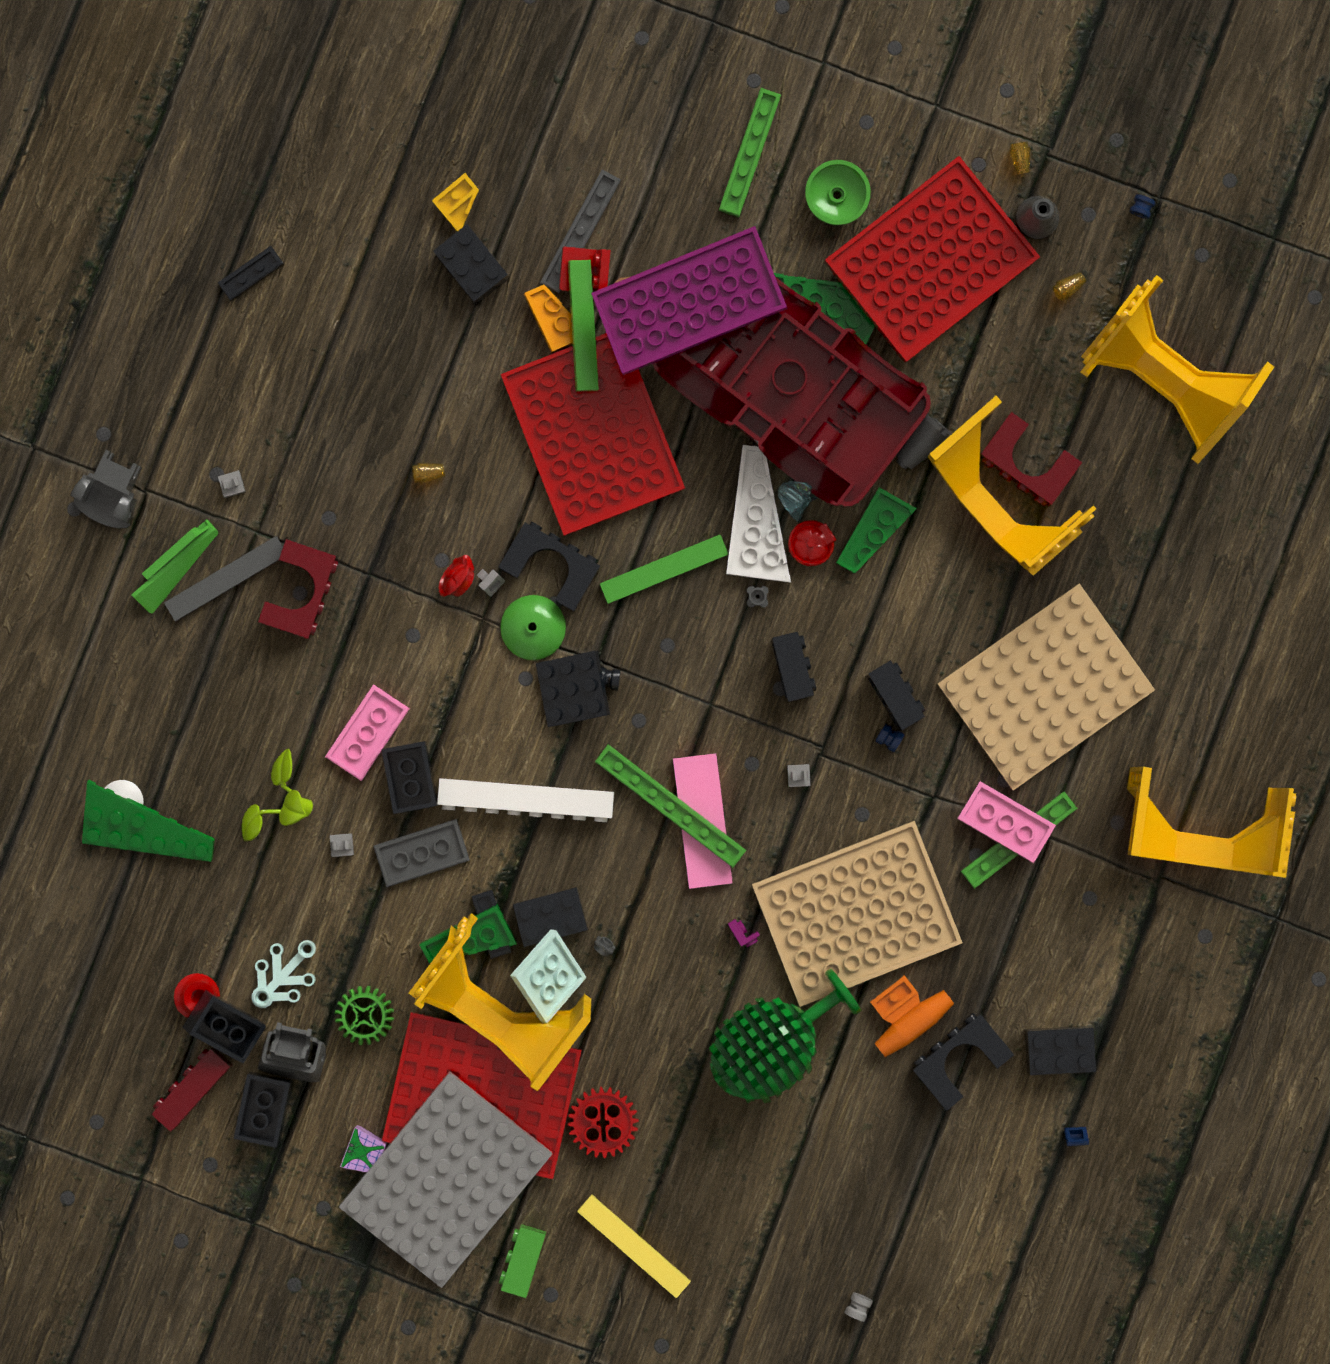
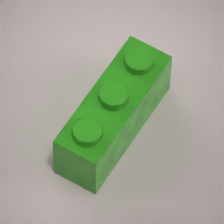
(522, 1260)

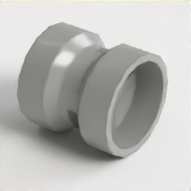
(858, 1306)

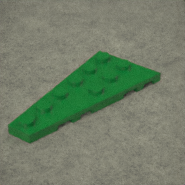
(834, 303)
(135, 827)

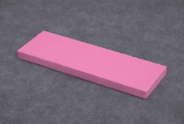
(700, 789)

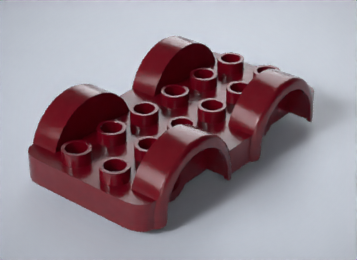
(807, 397)

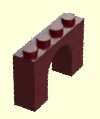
(1044, 487)
(319, 566)

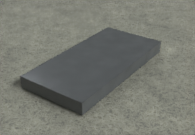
(421, 853)

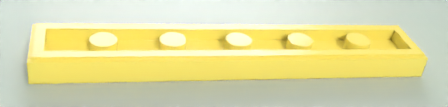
(634, 1246)

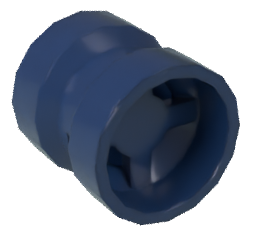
(890, 738)

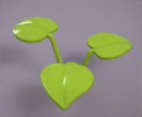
(294, 806)

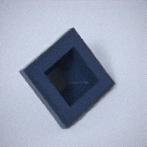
(1076, 1136)

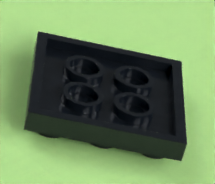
(572, 688)

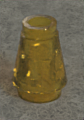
(1021, 157)
(1068, 286)
(427, 472)

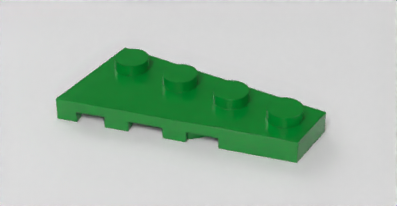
(877, 524)
(486, 934)

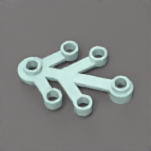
(281, 976)

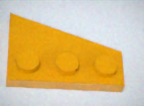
(551, 317)

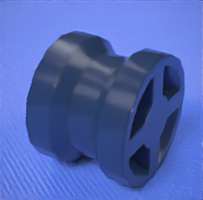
(1142, 206)

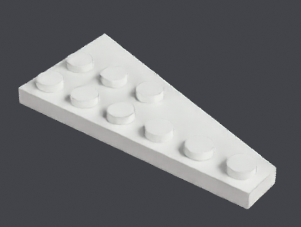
(756, 532)

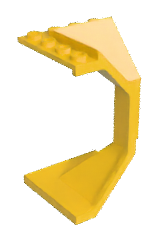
(1204, 399)
(958, 465)
(1256, 849)
(522, 1037)

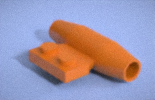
(907, 1014)

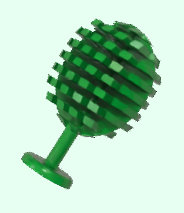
(771, 1044)

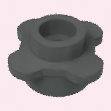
(762, 592)
(604, 946)

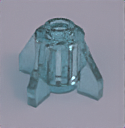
(796, 497)

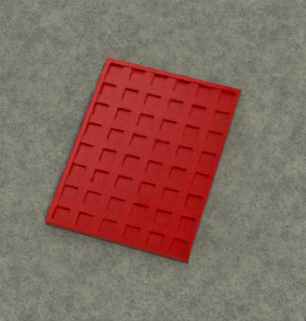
(441, 1045)

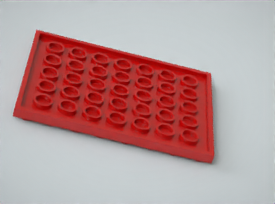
(932, 259)
(592, 448)

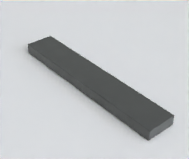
(583, 224)
(224, 579)

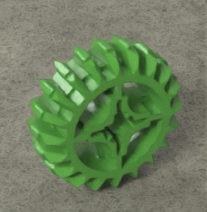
(372, 1022)

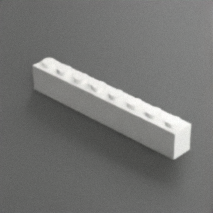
(525, 798)

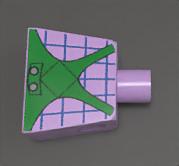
(362, 1150)

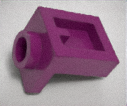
(739, 930)

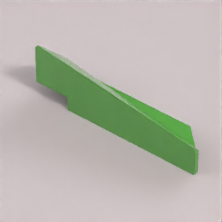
(173, 565)

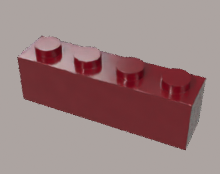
(191, 1089)

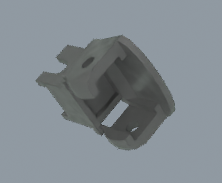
(107, 493)
(290, 1054)

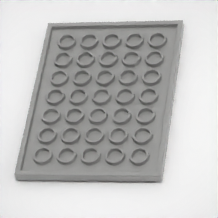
(445, 1179)

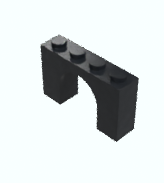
(531, 541)
(932, 1067)

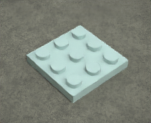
(548, 976)

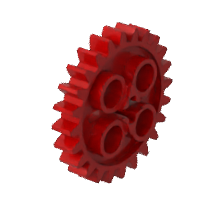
(583, 1123)

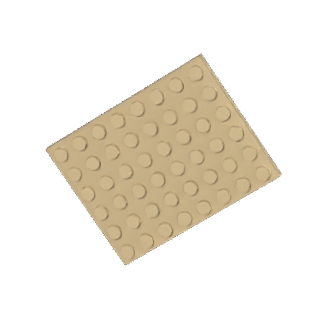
(1046, 687)
(857, 912)

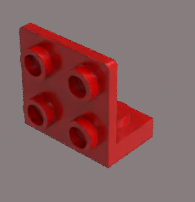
(599, 266)

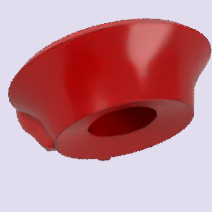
(811, 543)
(457, 577)
(190, 991)

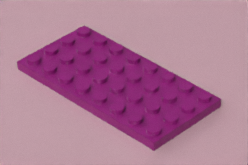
(689, 300)

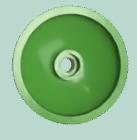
(842, 178)
(536, 643)

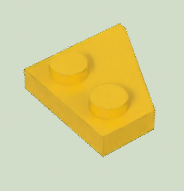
(457, 201)

